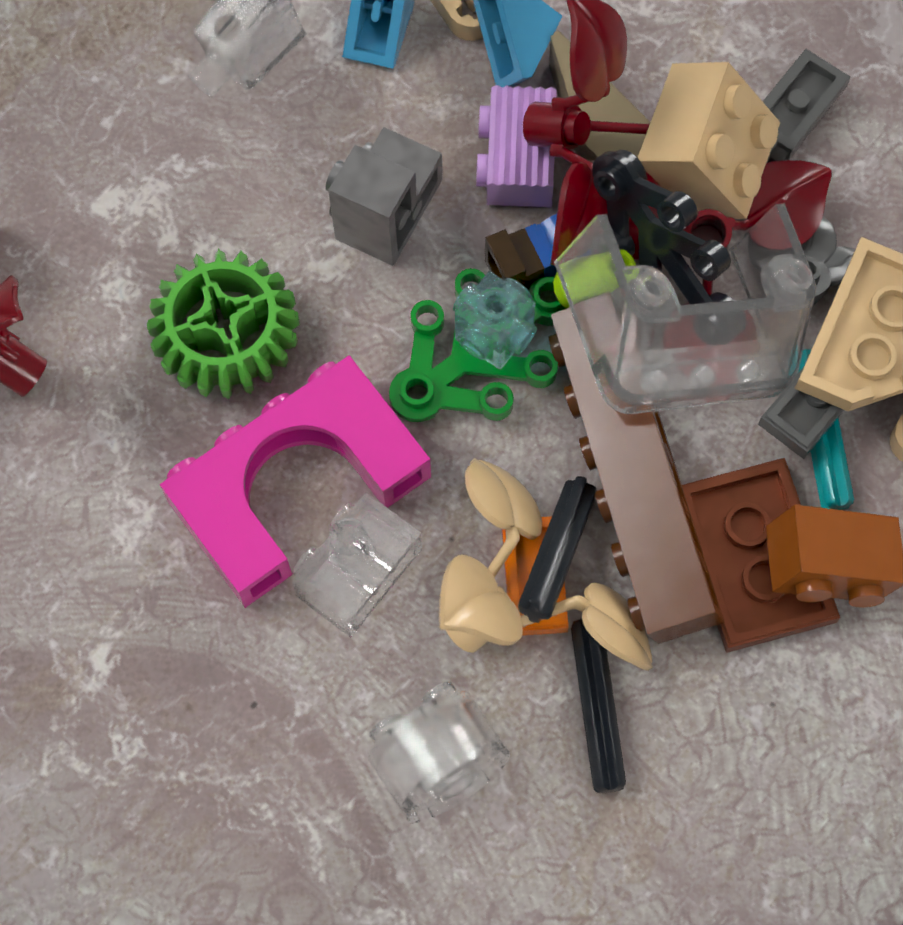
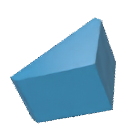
(377, 30)
(515, 36)

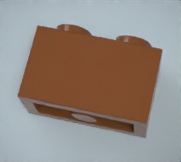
(835, 555)

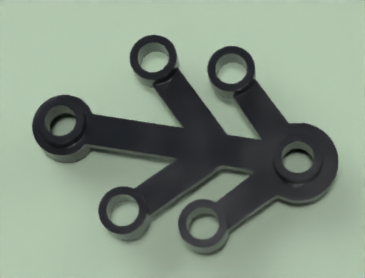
(624, 185)

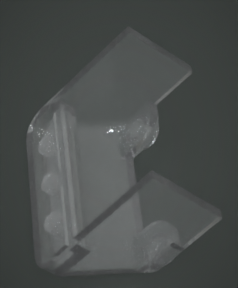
(676, 356)

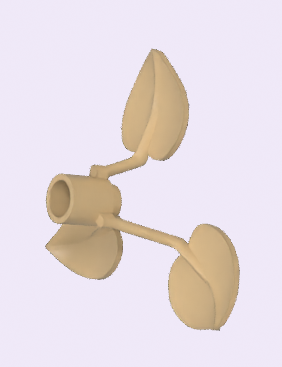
(481, 611)

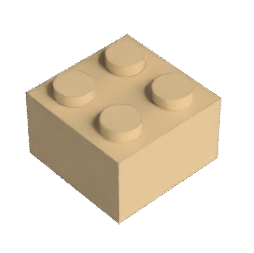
(710, 137)

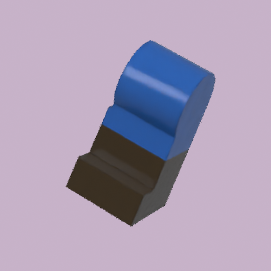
(522, 254)

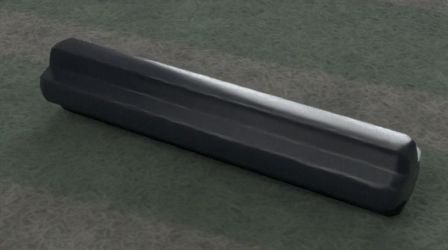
(557, 550)
(598, 711)

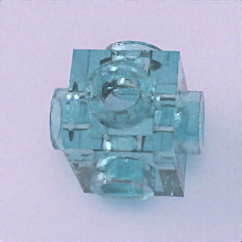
(494, 319)

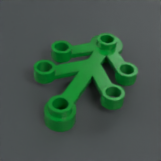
(460, 362)

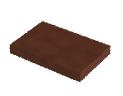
(731, 527)

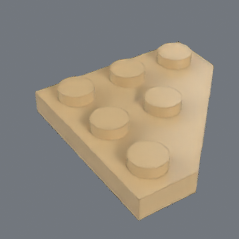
(861, 339)

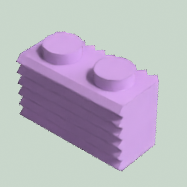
(513, 168)

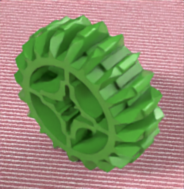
(209, 280)

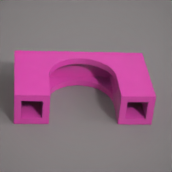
(331, 411)

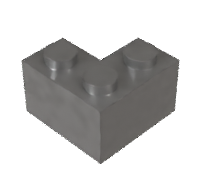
(382, 193)

